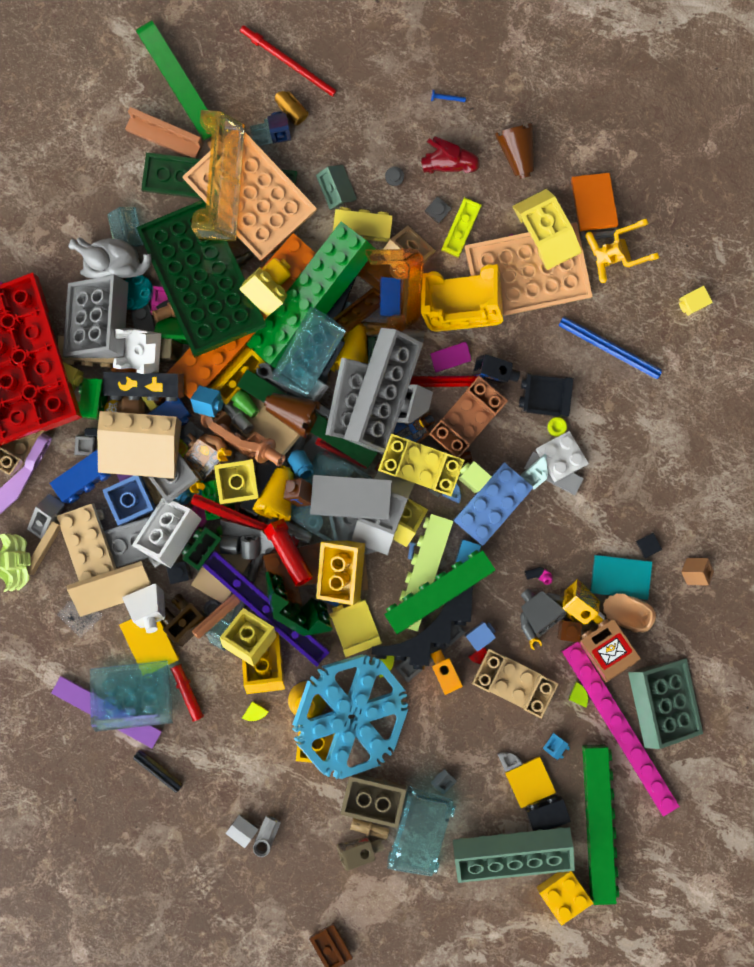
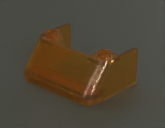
(404, 265)

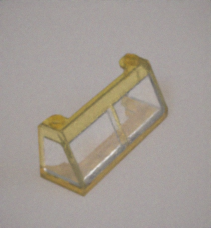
(221, 214)

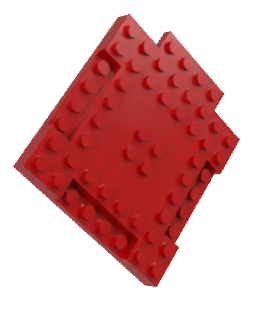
(32, 373)

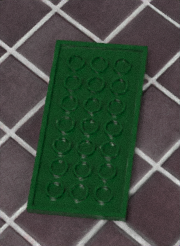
(200, 281)

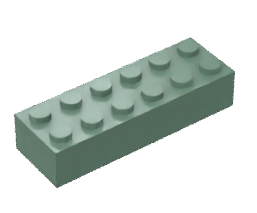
(514, 855)

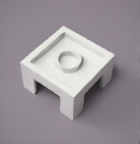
(141, 350)

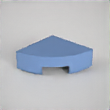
(456, 495)

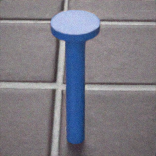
(447, 97)

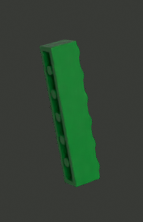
(439, 592)

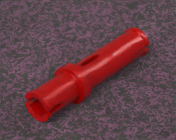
(186, 692)

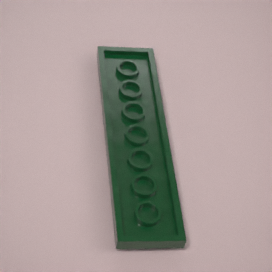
(165, 173)

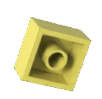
(248, 637)

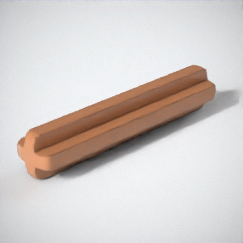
(218, 614)

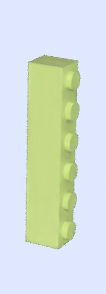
(428, 556)

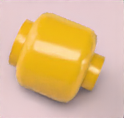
(278, 270)

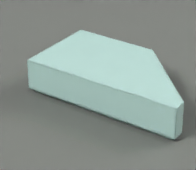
(537, 472)

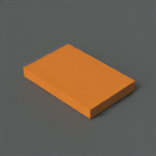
(594, 202)

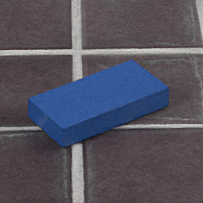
(389, 296)

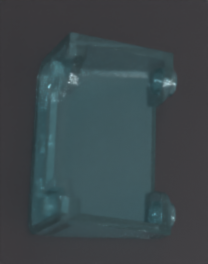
(420, 833)

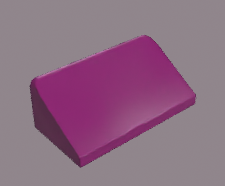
(450, 357)

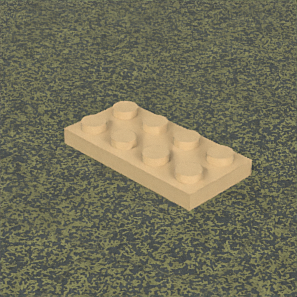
(86, 542)

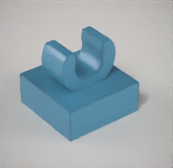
(556, 746)

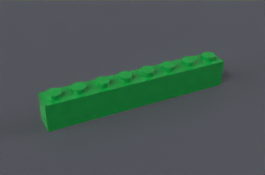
(599, 824)

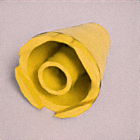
(354, 347)
(271, 500)
(294, 698)

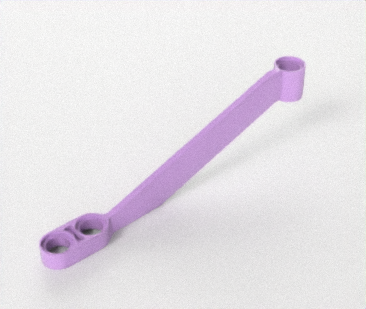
(13, 488)

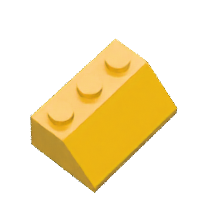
(340, 571)

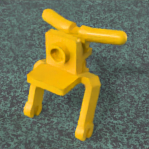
(616, 251)

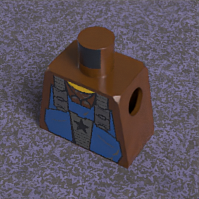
(416, 430)

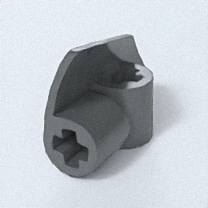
(243, 540)

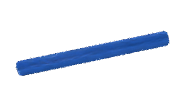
(610, 347)

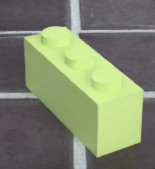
(473, 476)

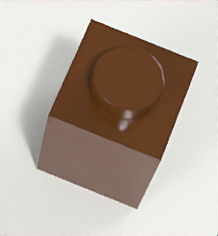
(298, 492)
(569, 630)

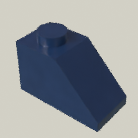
(279, 127)

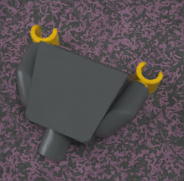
(541, 614)

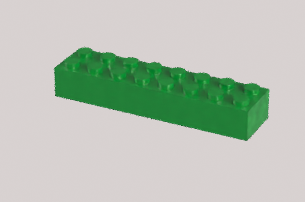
(316, 286)

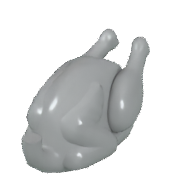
(110, 258)

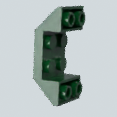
(305, 620)

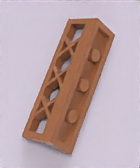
(163, 134)

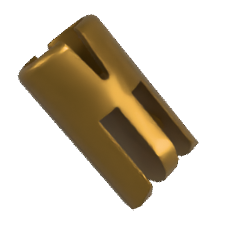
(291, 106)

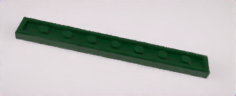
(261, 389)

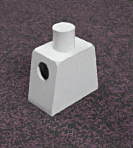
(146, 607)

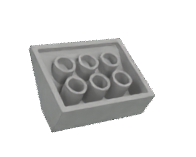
(92, 316)

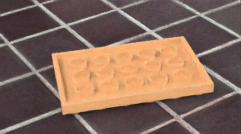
(268, 200)
(524, 278)

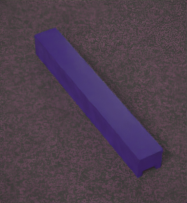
(260, 604)

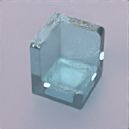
(261, 133)
(215, 633)

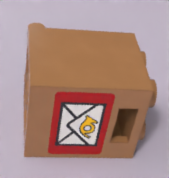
(612, 654)

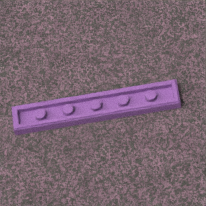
(80, 698)

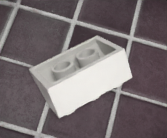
(167, 532)

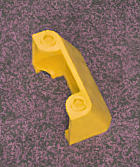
(462, 301)

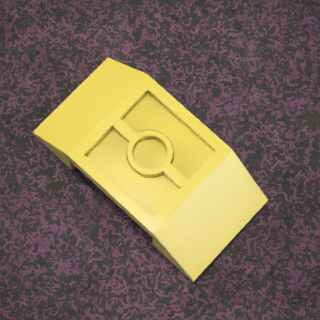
(548, 228)
(421, 464)

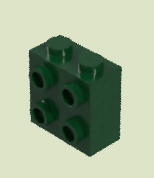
(201, 547)

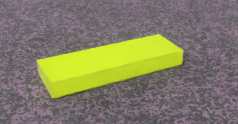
(461, 227)

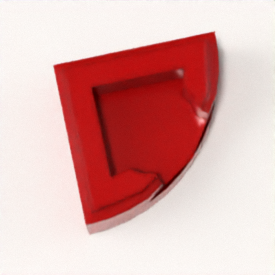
(478, 657)

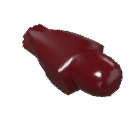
(449, 158)

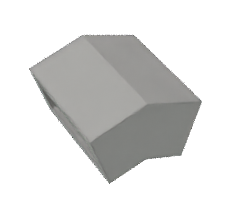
(241, 831)

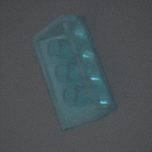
(308, 352)

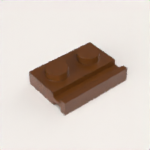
(373, 273)
(330, 947)

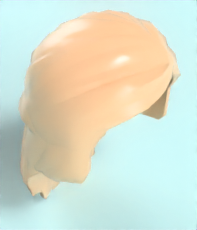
(629, 612)

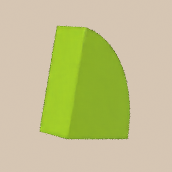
(579, 695)

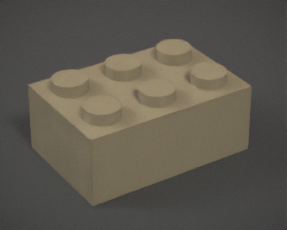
(373, 800)

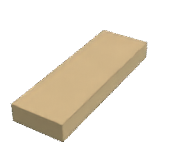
(43, 547)

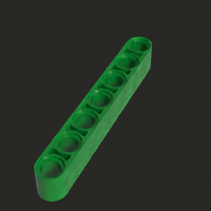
(173, 74)

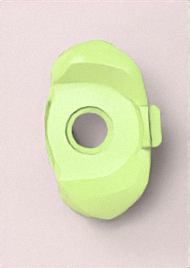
(14, 562)

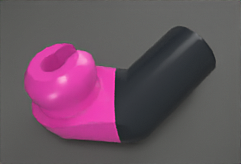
(540, 573)

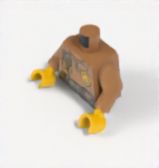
(203, 455)

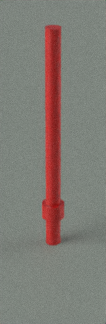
(258, 39)

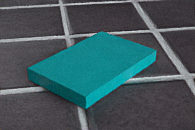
(621, 576)

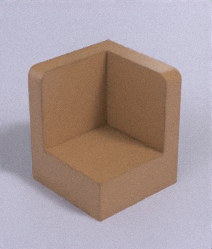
(697, 571)

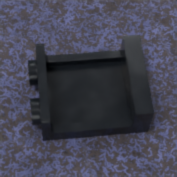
(546, 395)

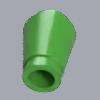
(244, 403)

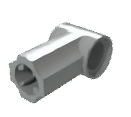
(267, 835)

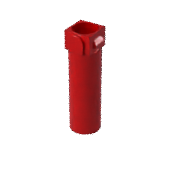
(288, 552)

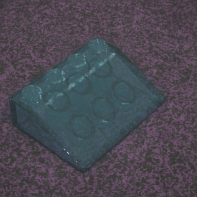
(130, 696)

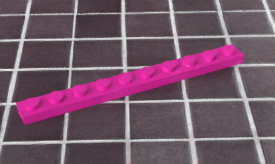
(620, 728)

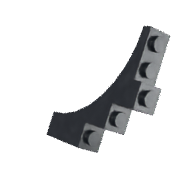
(438, 632)

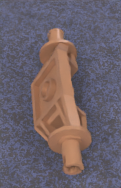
(249, 447)

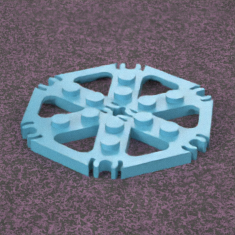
(344, 705)

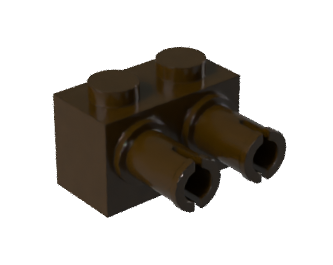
(180, 627)

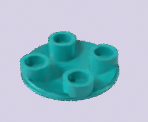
(139, 292)

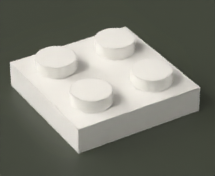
(562, 456)

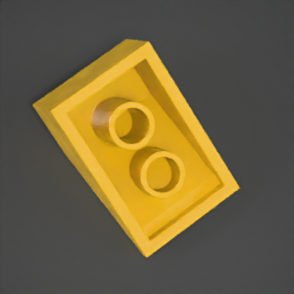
(268, 671)

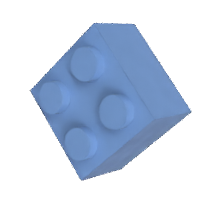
(129, 500)

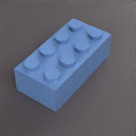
(493, 504)

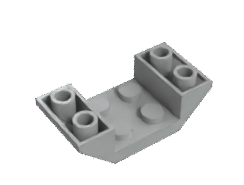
(380, 533)

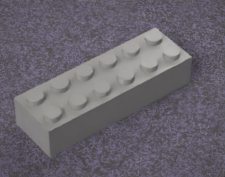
(383, 390)

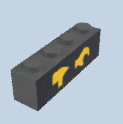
(144, 385)

